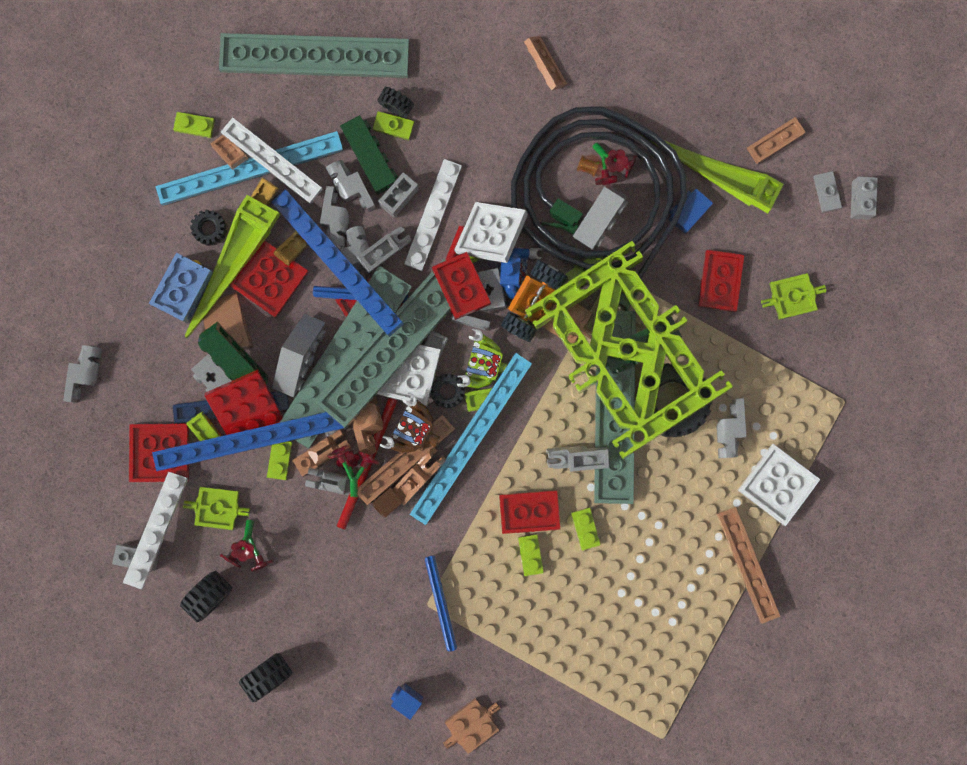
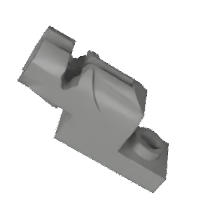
(349, 185)
(334, 218)
(355, 246)
(383, 249)
(82, 373)
(730, 429)
(578, 458)
(329, 481)

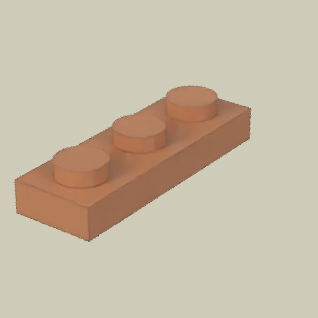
(545, 62)
(776, 140)

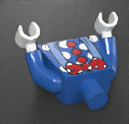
(515, 270)

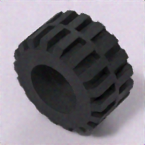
(206, 596)
(265, 677)

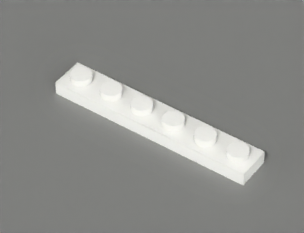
(271, 160)
(433, 215)
(155, 530)

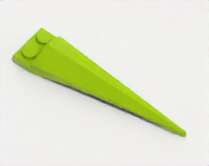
(743, 184)
(247, 233)

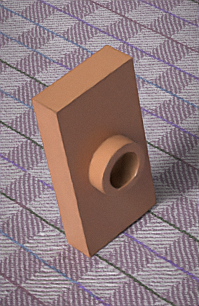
(229, 152)

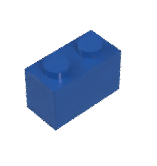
(693, 209)
(406, 700)

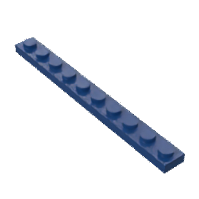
(338, 263)
(245, 441)

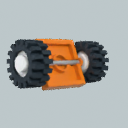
(528, 294)

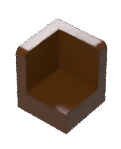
(386, 502)

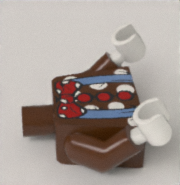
(413, 429)

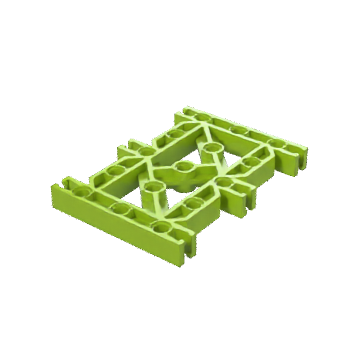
(651, 354)

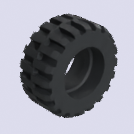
(694, 421)

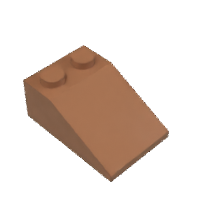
(231, 317)

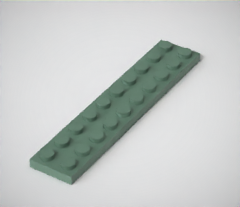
(314, 55)
(345, 346)
(385, 354)
(616, 483)

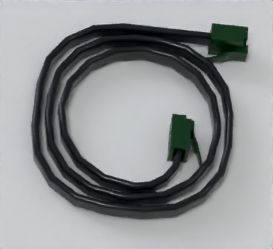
(570, 216)

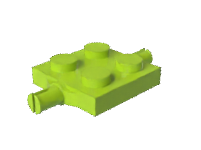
(793, 296)
(216, 508)

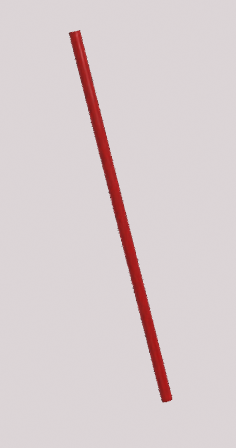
(386, 416)

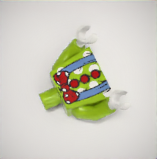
(483, 363)

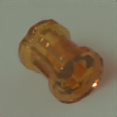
(588, 166)

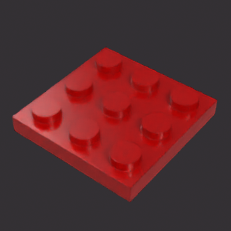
(269, 280)
(244, 404)
(152, 438)

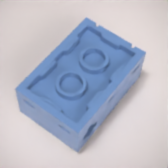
(181, 288)

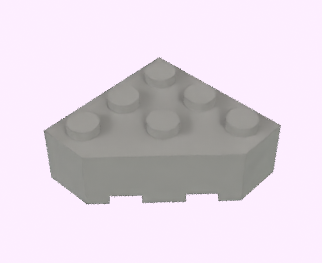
(601, 216)
(298, 355)

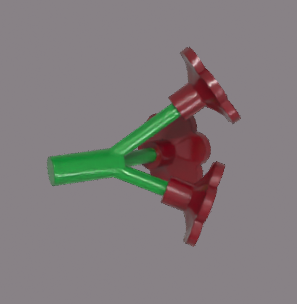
(615, 161)
(348, 461)
(245, 550)

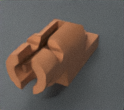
(367, 424)
(318, 453)
(417, 476)

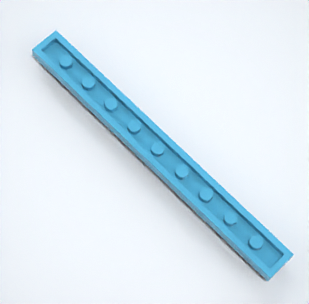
(225, 176)
(470, 438)

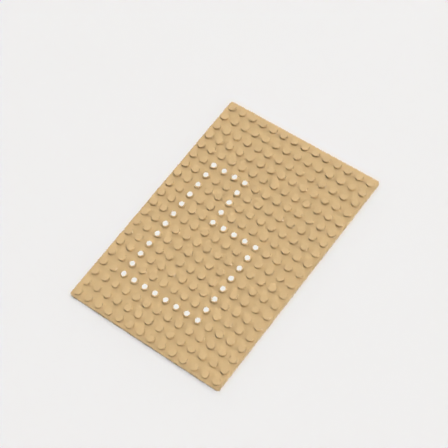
(652, 599)

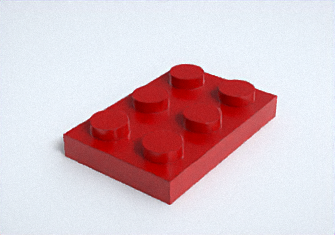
(721, 280)
(461, 285)
(529, 512)

